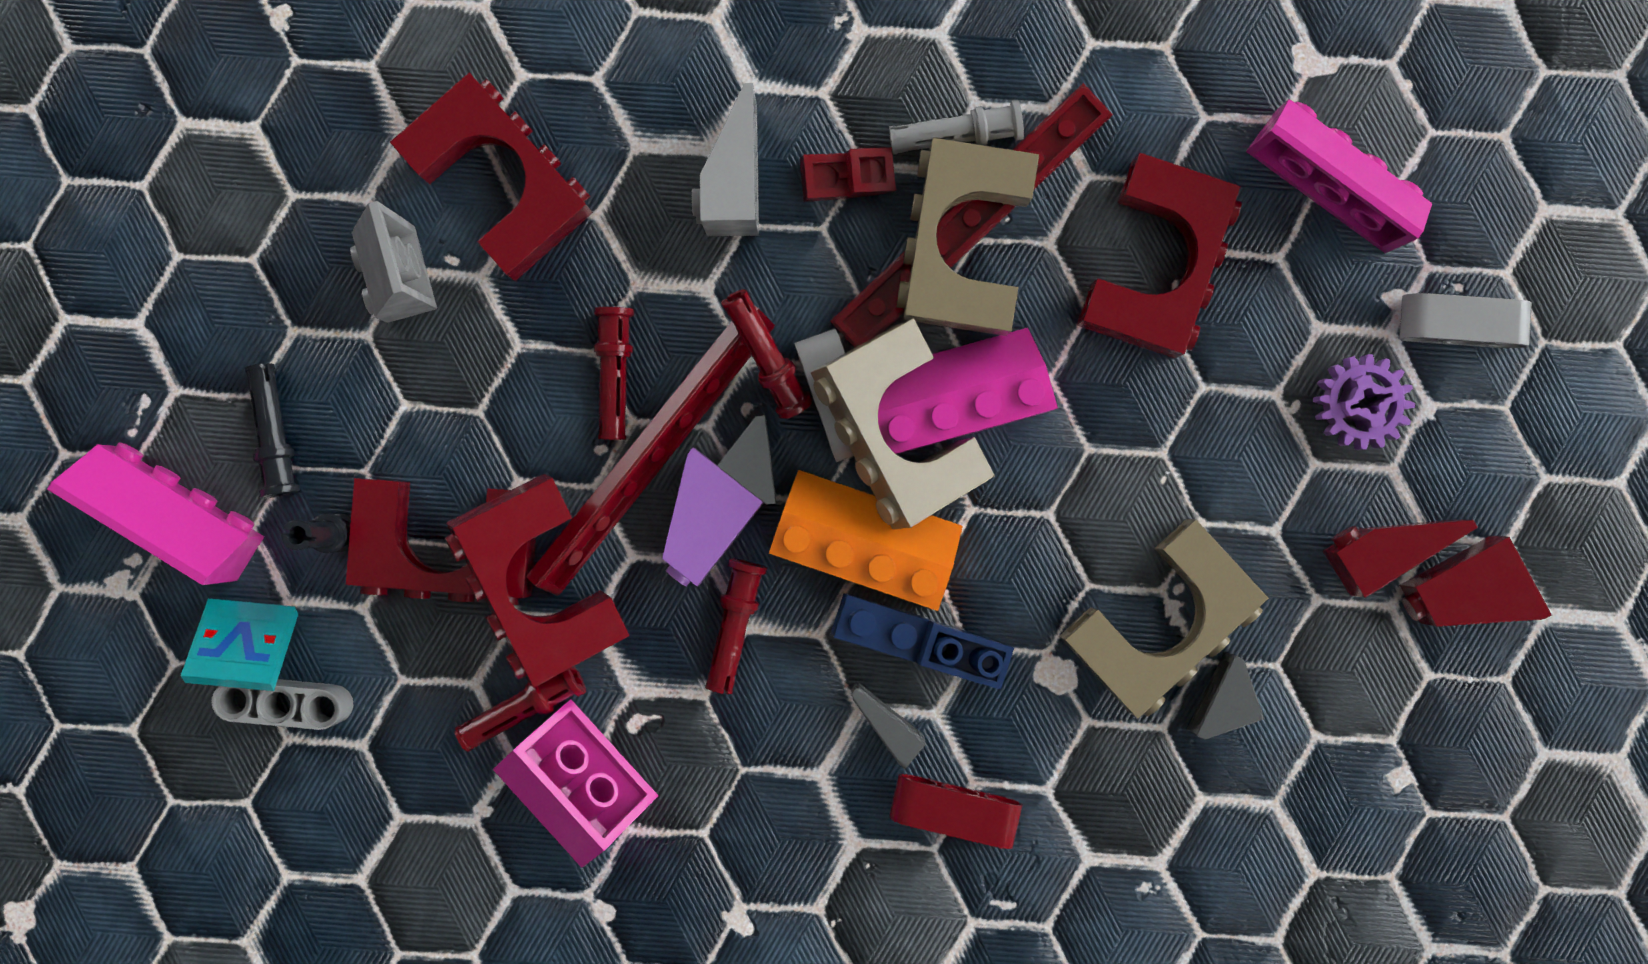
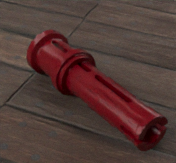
(613, 351)
(775, 371)
(738, 605)
(519, 707)

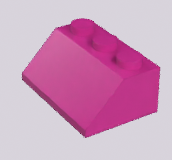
(576, 783)

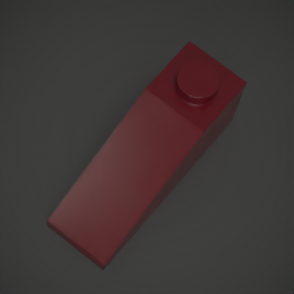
(1378, 555)

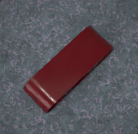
(955, 811)

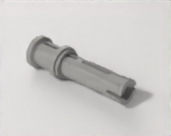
(977, 127)

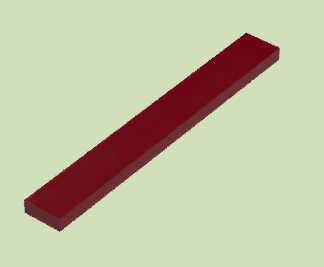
(972, 220)
(642, 461)

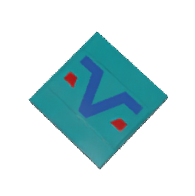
(240, 644)

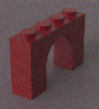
(472, 118)
(1201, 212)
(487, 542)
(384, 559)

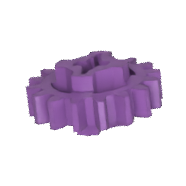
(1372, 416)

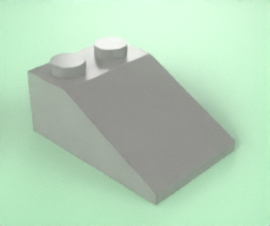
(729, 180)
(391, 265)

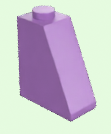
(705, 519)

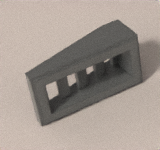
(896, 733)

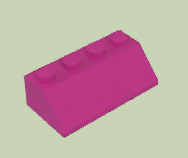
(1341, 177)
(966, 392)
(159, 513)

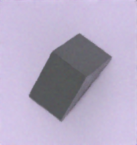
(751, 461)
(1227, 701)

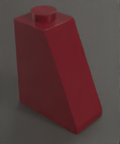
(1476, 588)

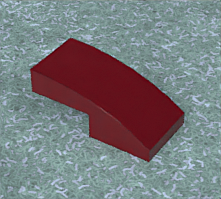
(847, 174)

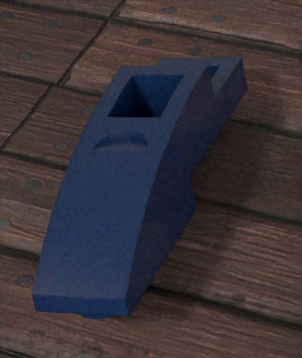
(922, 641)

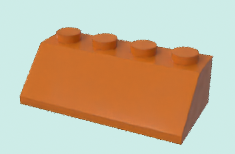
(844, 536)

